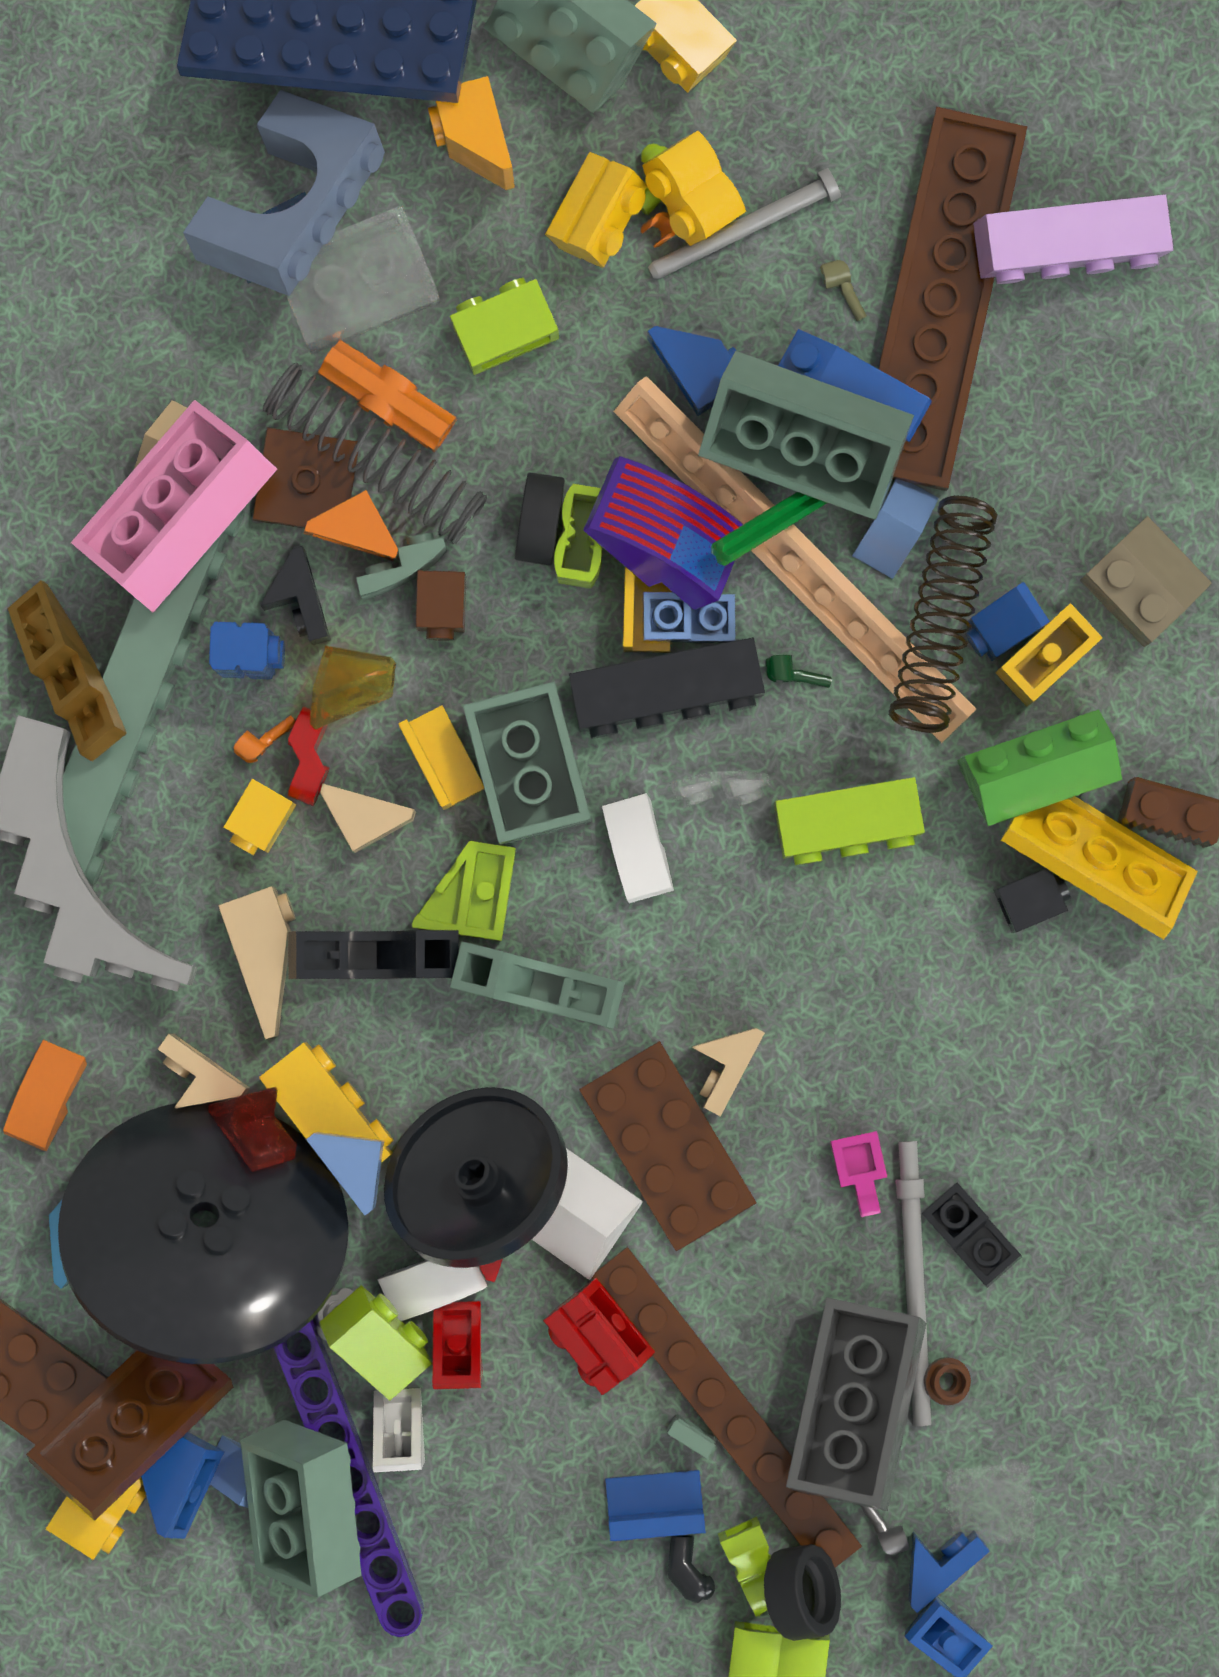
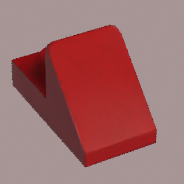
(457, 1346)

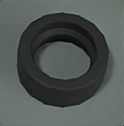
(539, 518)
(802, 1592)

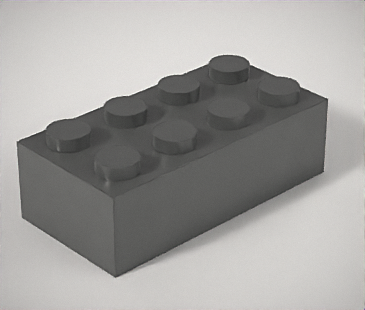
(856, 1404)

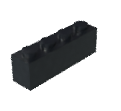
(667, 685)

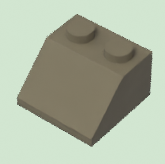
(1146, 582)

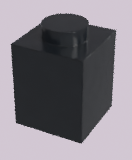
(1032, 899)

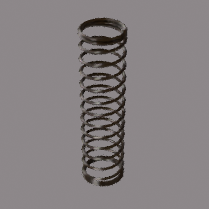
(915, 702)

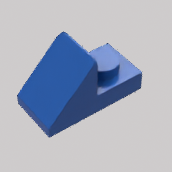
(933, 1576)
(947, 1639)

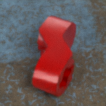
(310, 771)

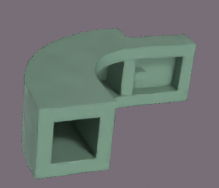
(537, 985)

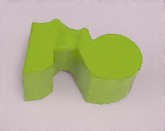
(748, 1552)

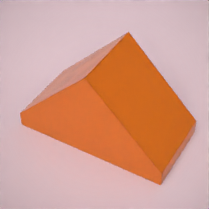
(355, 526)

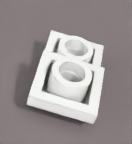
(637, 848)
(429, 1287)

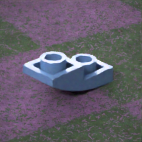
(672, 620)

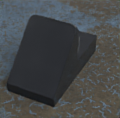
(297, 584)

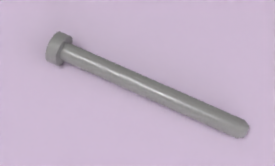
(823, 187)

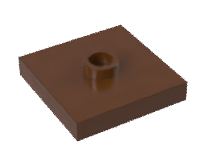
(305, 478)

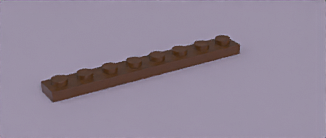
(723, 1406)

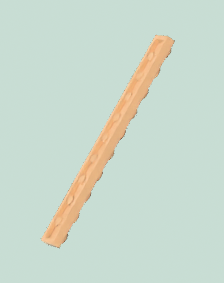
(788, 553)

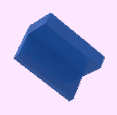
(655, 1505)

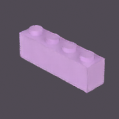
(1073, 237)

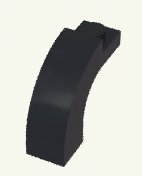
(372, 954)

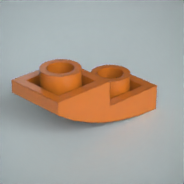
(43, 1095)

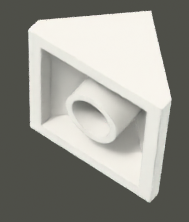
(587, 1217)

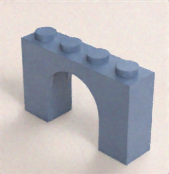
(281, 245)

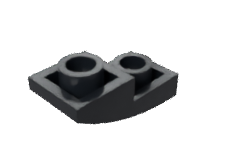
(972, 1235)

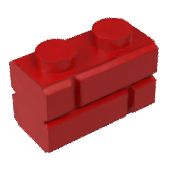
(598, 1337)

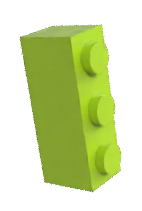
(849, 820)

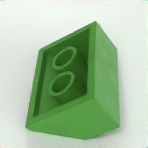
(1042, 767)

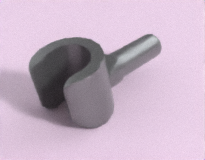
(893, 1539)

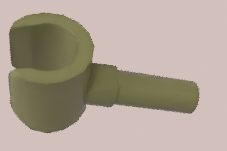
(838, 274)

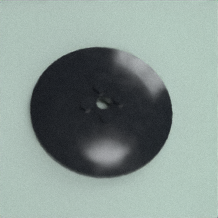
(189, 1287)

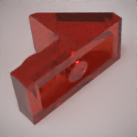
(254, 1129)

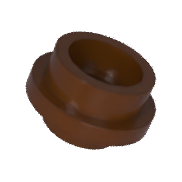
(960, 1385)

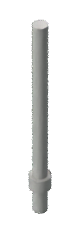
(910, 1190)

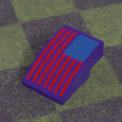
(662, 531)

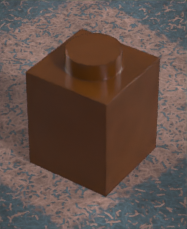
(441, 604)

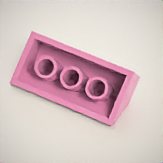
(174, 505)

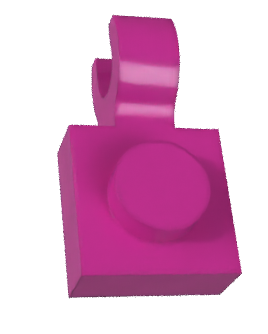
(858, 1164)

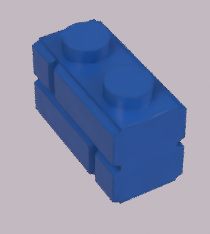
(245, 650)

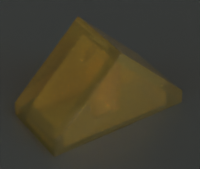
(349, 683)

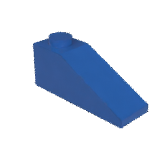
(841, 369)

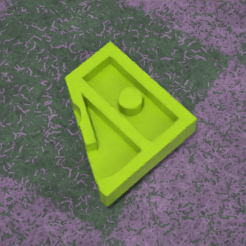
(472, 893)

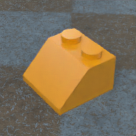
(474, 132)

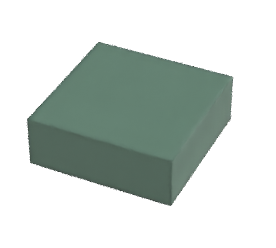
(691, 1435)

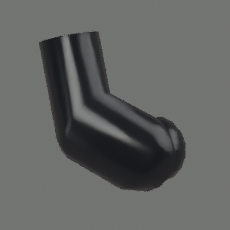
(684, 1575)

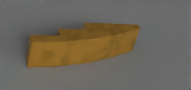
(68, 671)

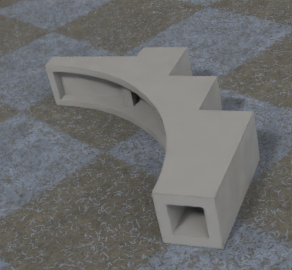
(52, 874)

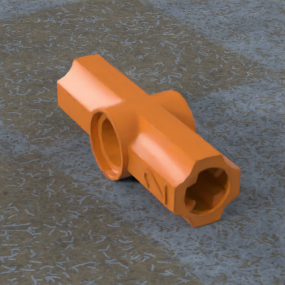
(387, 395)

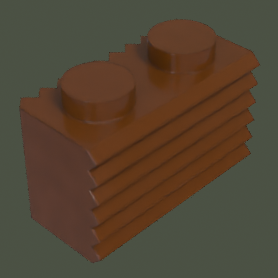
(1170, 812)

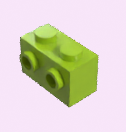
(504, 325)
(376, 1342)

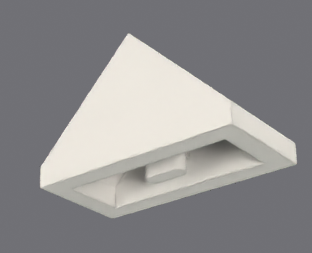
(398, 1432)

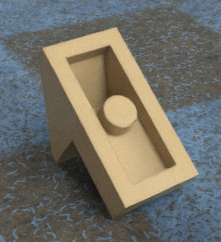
(735, 1053)
(211, 1080)

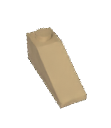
(260, 942)

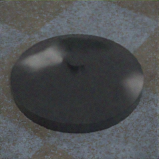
(475, 1177)

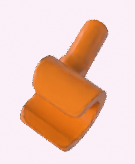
(662, 222)
(250, 747)

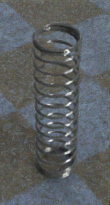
(280, 393)

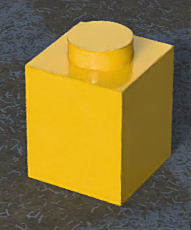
(258, 818)

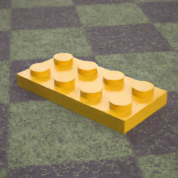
(1105, 861)

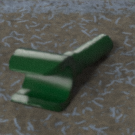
(781, 668)

